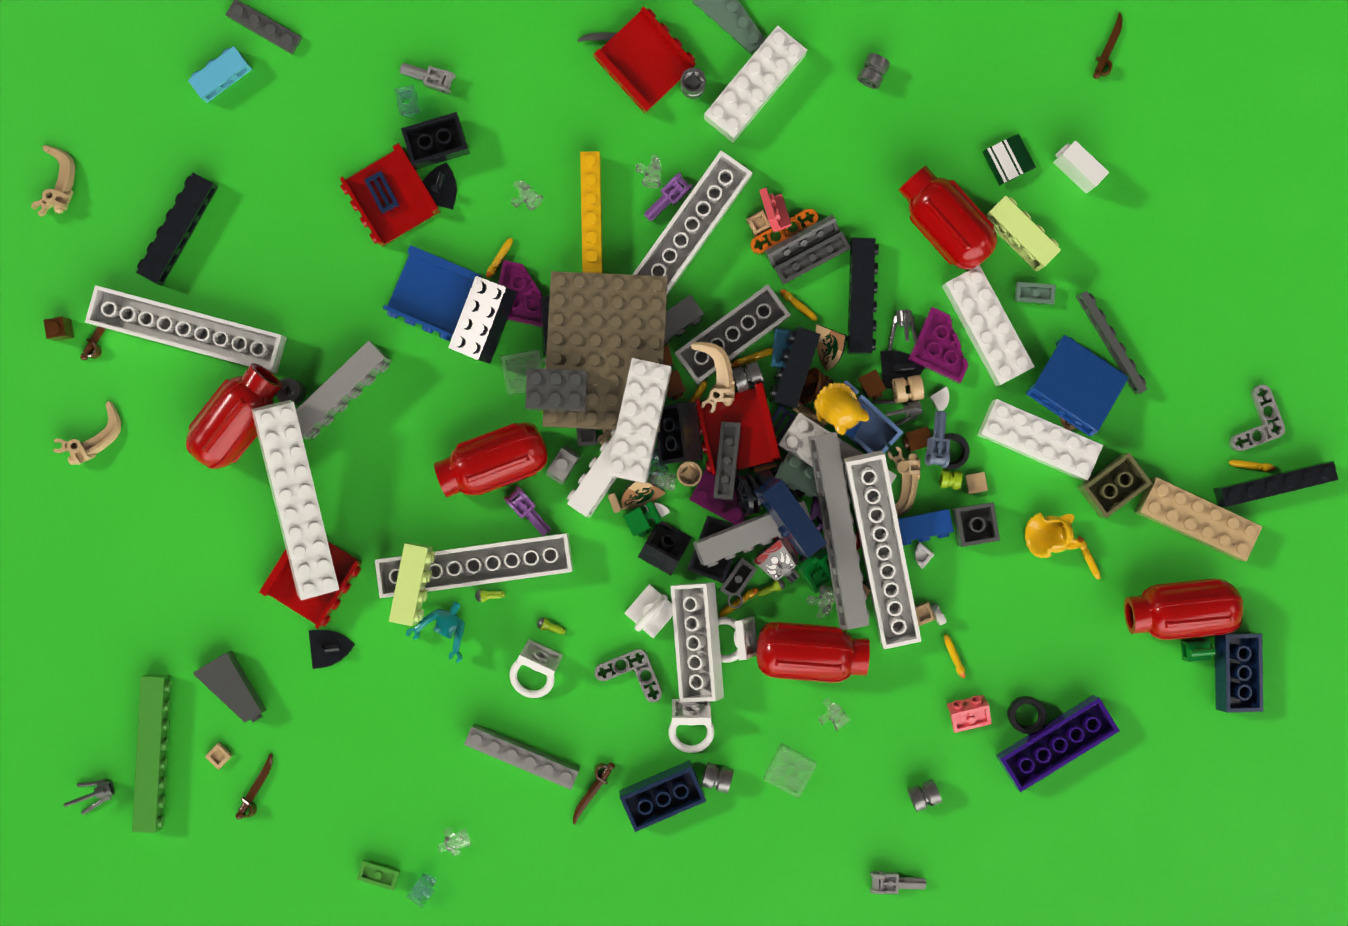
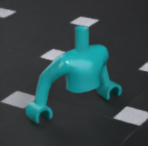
(446, 624)

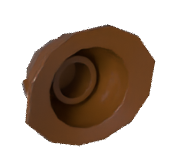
(814, 383)

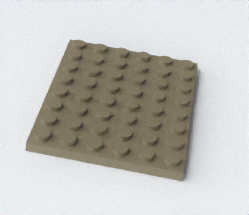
(599, 327)

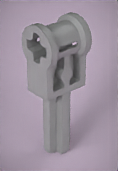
(433, 77)
(890, 882)

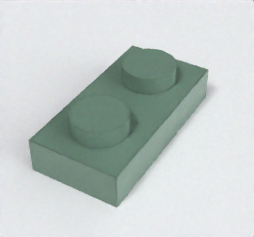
(1035, 293)

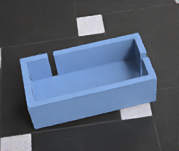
(877, 430)

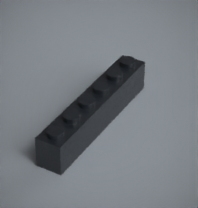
(176, 229)
(861, 296)
(1276, 484)

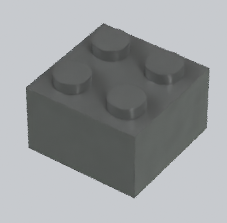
(975, 524)

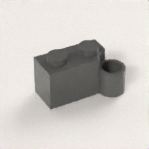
(737, 580)

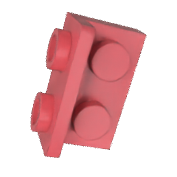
(775, 210)
(969, 713)

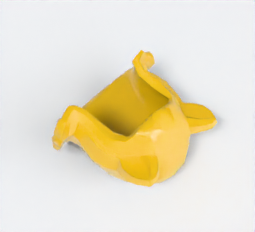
(839, 407)
(1050, 534)

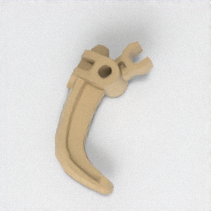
(62, 193)
(724, 388)
(86, 450)
(910, 475)

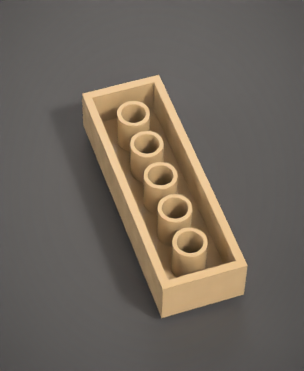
(1198, 519)

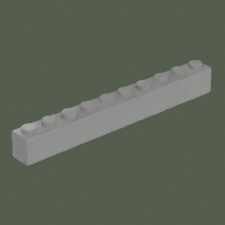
(838, 530)

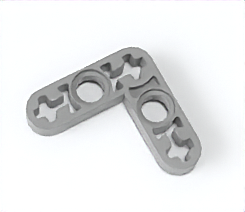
(1265, 428)
(638, 668)

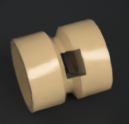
(914, 388)
(689, 474)

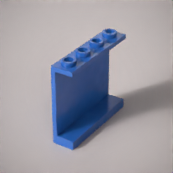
(431, 293)
(1078, 386)

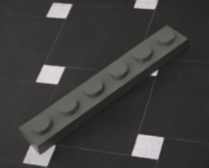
(1108, 337)

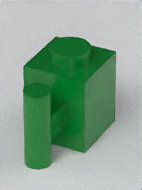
(639, 521)
(1197, 650)

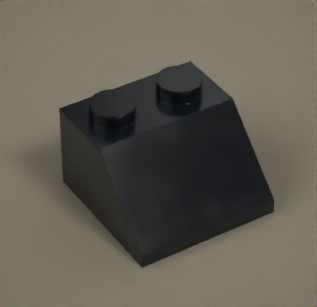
(665, 547)

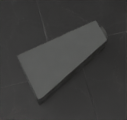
(231, 686)

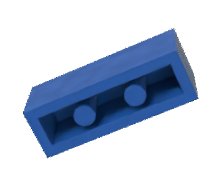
(925, 526)

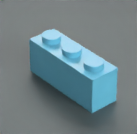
(219, 74)

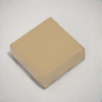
(758, 223)
(976, 482)
(614, 503)
(924, 613)
(219, 755)

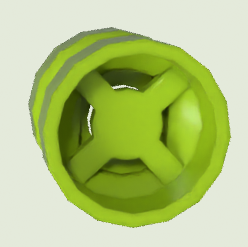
(950, 479)

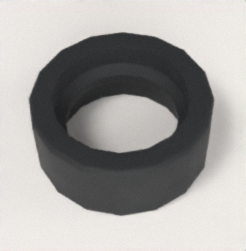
(964, 447)
(1038, 725)

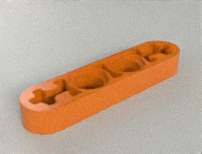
(785, 233)

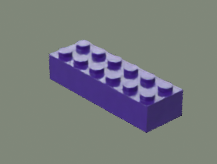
(1057, 743)

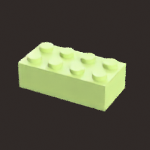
(1022, 234)
(411, 584)

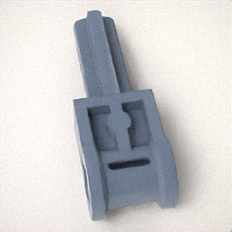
(938, 446)

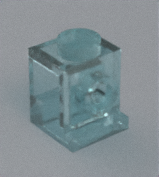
(406, 93)
(422, 889)

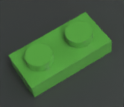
(378, 874)

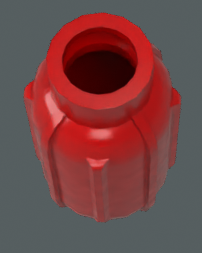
(949, 219)
(226, 421)
(492, 460)
(1185, 609)
(811, 652)

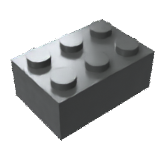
(556, 390)

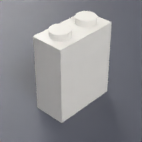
(1080, 166)

